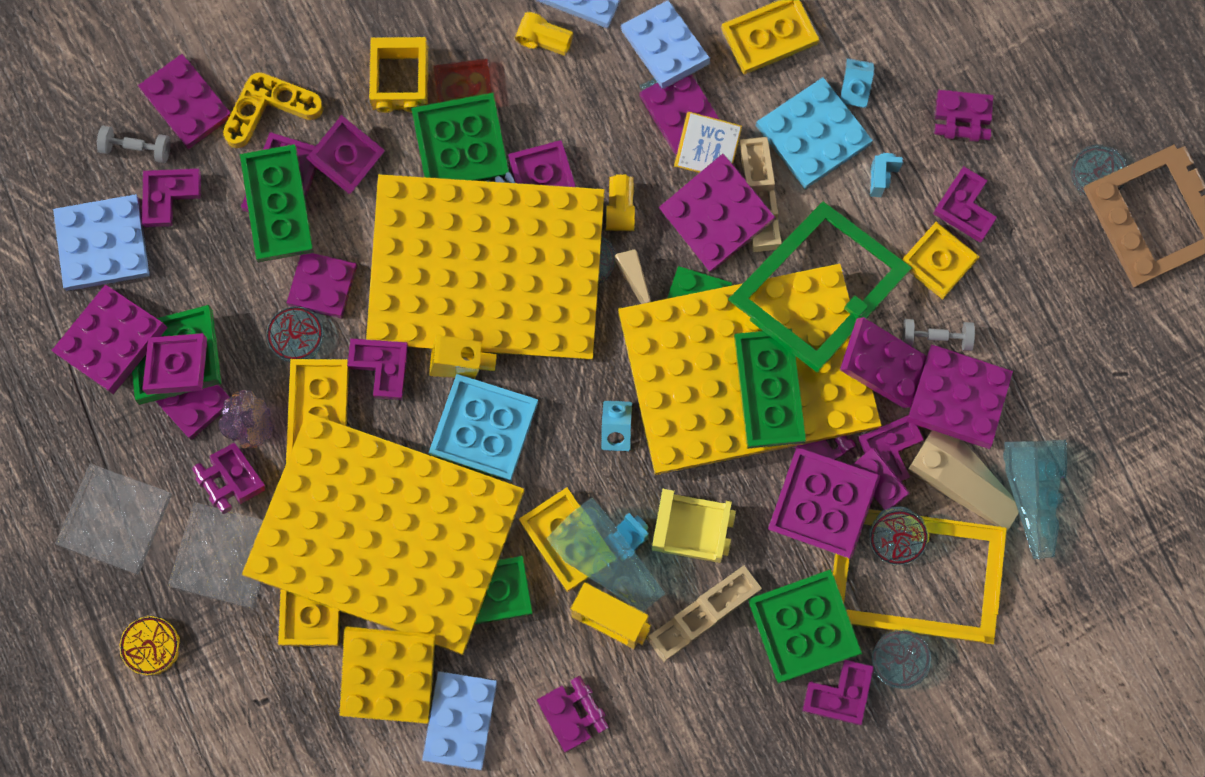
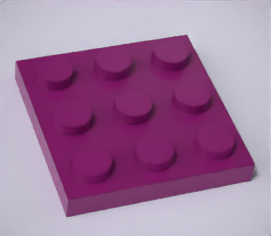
(717, 213)
(108, 339)
(960, 396)
(824, 502)

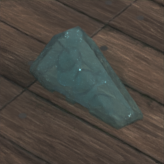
(1035, 478)
(600, 551)

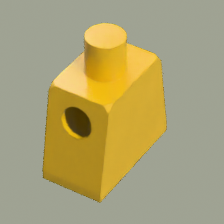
(448, 357)

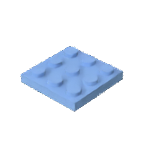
(101, 242)

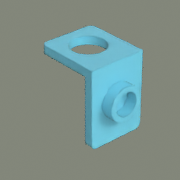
(857, 83)
(616, 418)

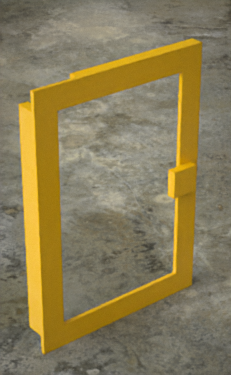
(982, 634)

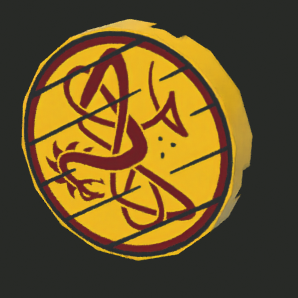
(149, 646)

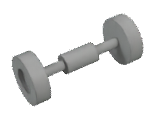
(106, 140)
(967, 334)

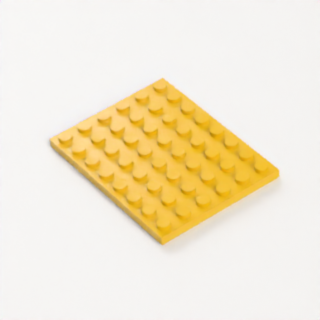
(486, 265)
(689, 372)
(384, 532)

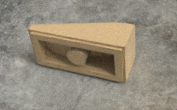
(631, 269)

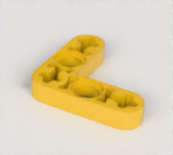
(261, 99)

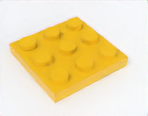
(387, 675)

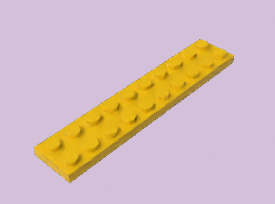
(321, 390)

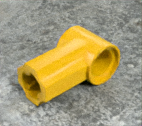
(536, 32)
(620, 211)

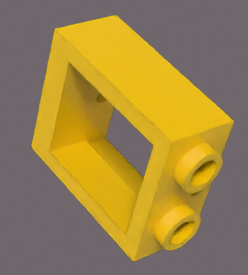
(398, 49)
(610, 616)

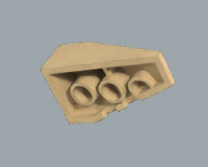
(960, 475)

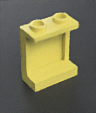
(693, 527)

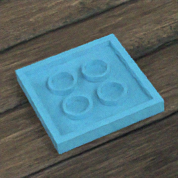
(814, 133)
(483, 427)

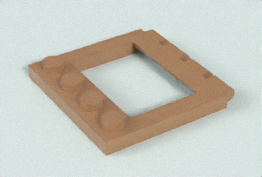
(1123, 229)

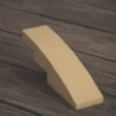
(759, 175)
(704, 613)

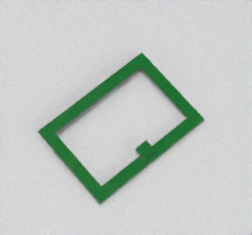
(856, 307)

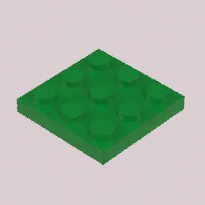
(461, 139)
(188, 322)
(804, 626)

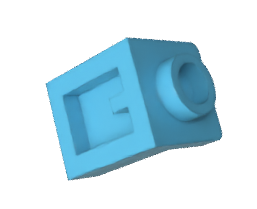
(880, 172)
(633, 531)

